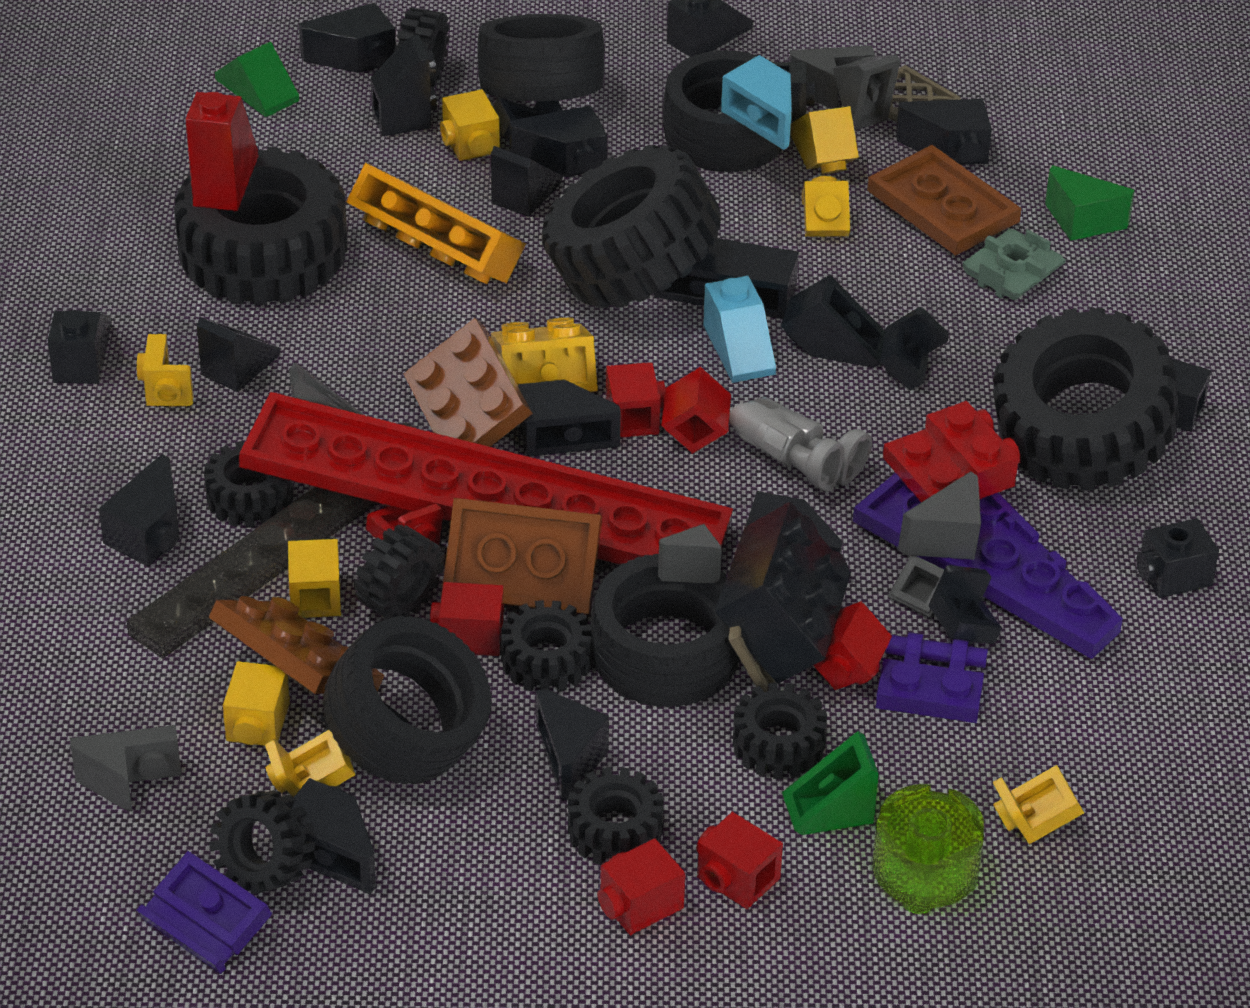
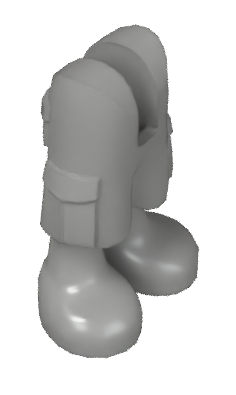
(799, 442)

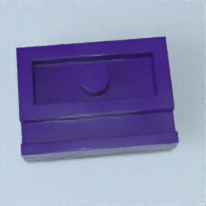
(204, 912)

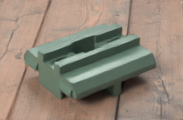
(1013, 263)

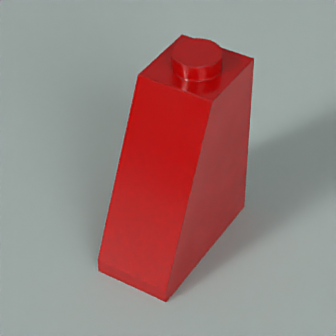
(219, 150)

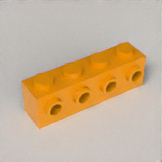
(436, 223)

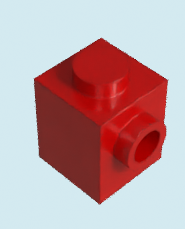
(638, 396)
(696, 410)
(472, 614)
(854, 647)
(739, 860)
(641, 886)

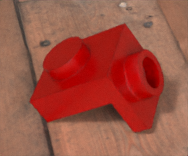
(424, 521)

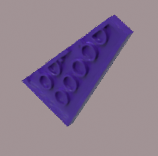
(1022, 571)

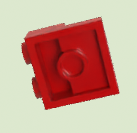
(951, 446)

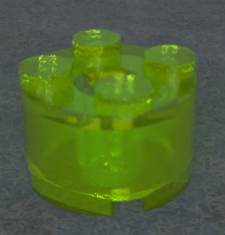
(928, 847)

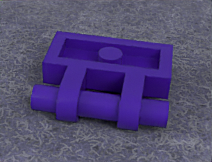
(928, 688)

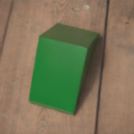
(259, 80)
(1087, 204)
(836, 790)

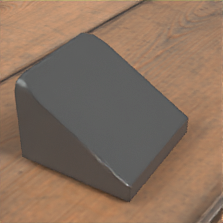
(690, 557)
(917, 585)

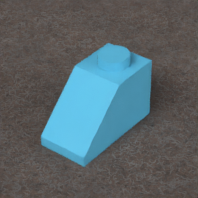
(760, 99)
(738, 328)

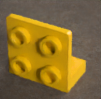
(548, 352)

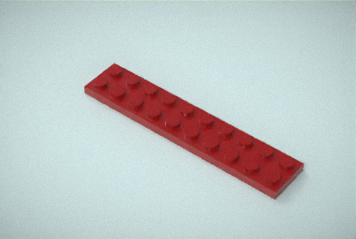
(425, 468)

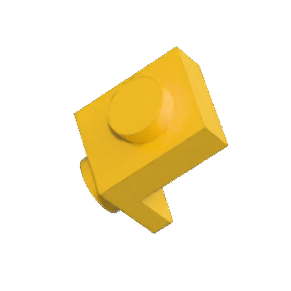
(826, 207)
(163, 382)
(317, 759)
(1038, 804)

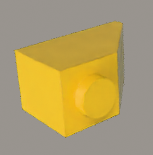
(826, 139)

